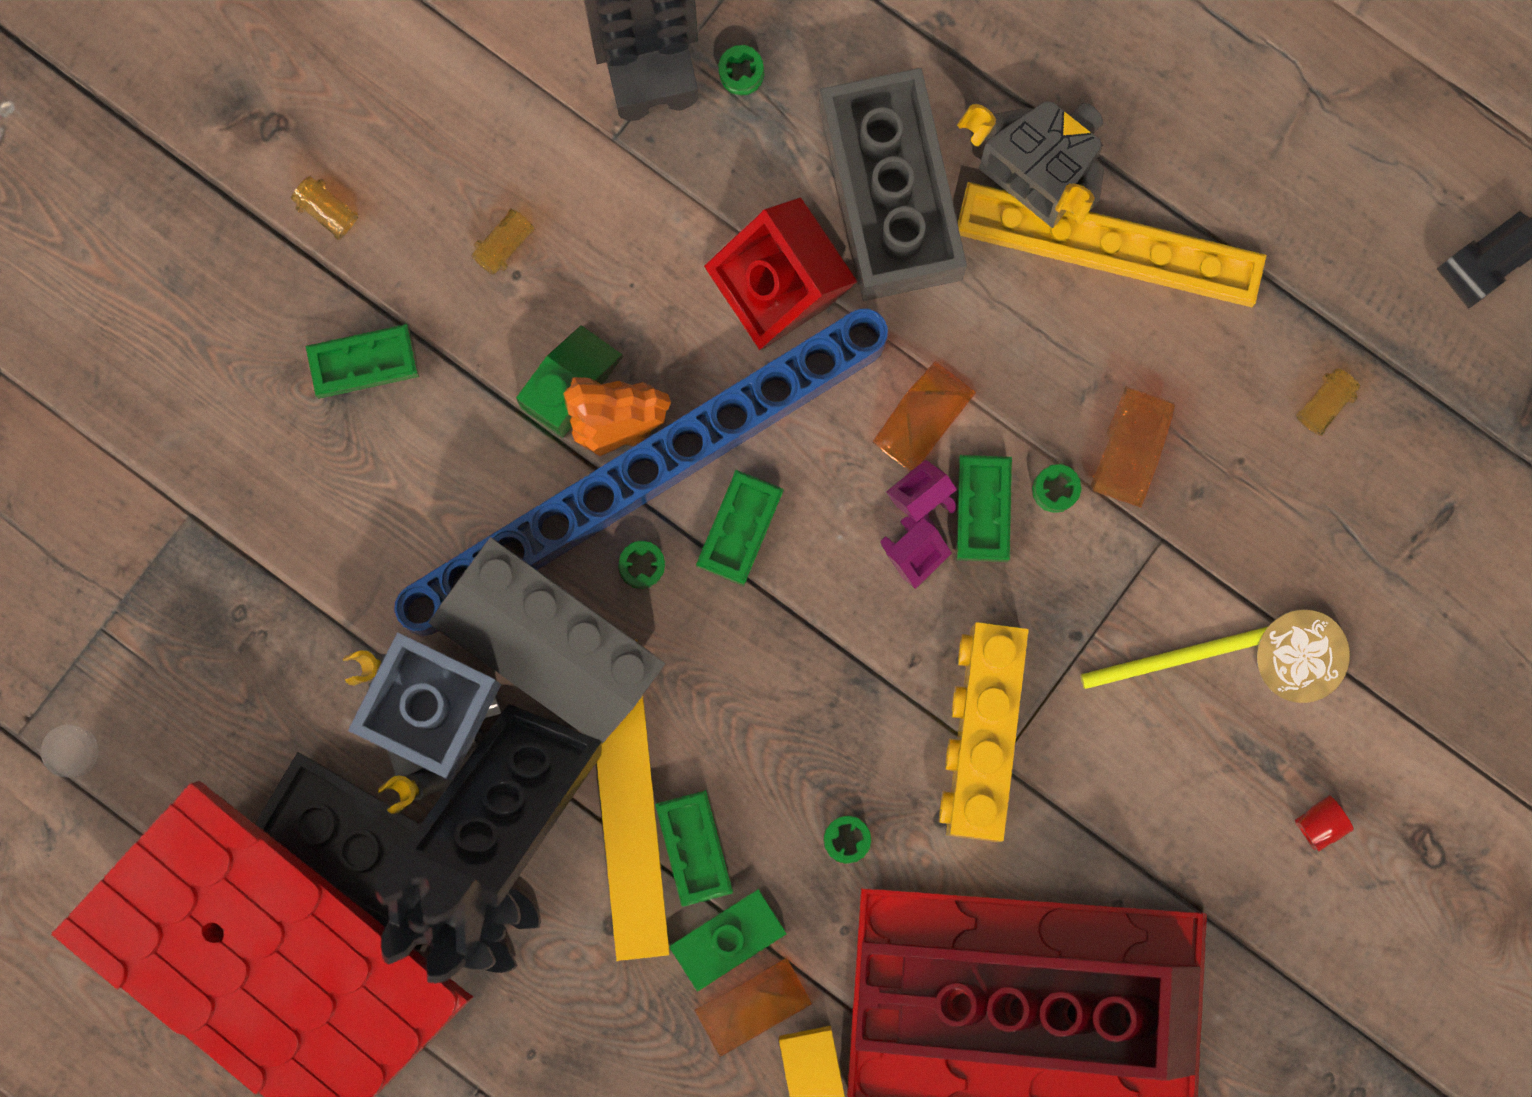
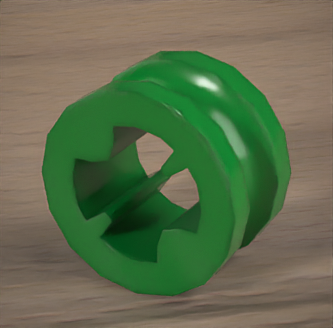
(737, 55)
(1049, 474)
(641, 548)
(862, 846)

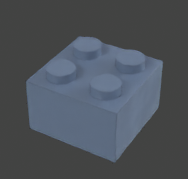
(425, 706)

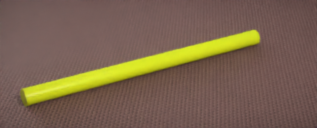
(1172, 658)

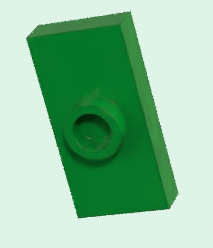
(362, 361)
(984, 508)
(739, 528)
(694, 848)
(727, 940)

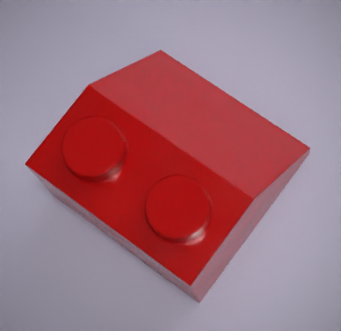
(779, 272)

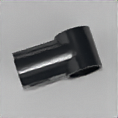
(1486, 263)

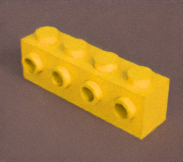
(986, 732)

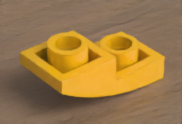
(811, 1063)

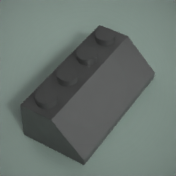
(546, 641)

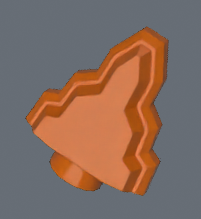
(613, 413)

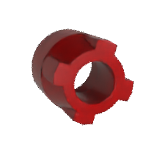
(1324, 823)

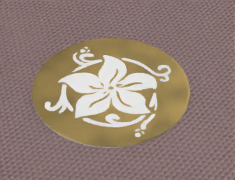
(1303, 656)

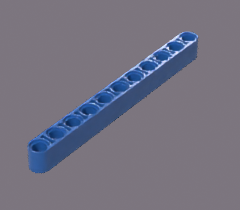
(660, 450)

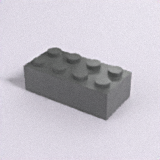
(892, 184)

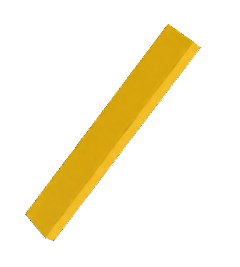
(1115, 247)
(632, 840)

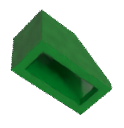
(577, 356)

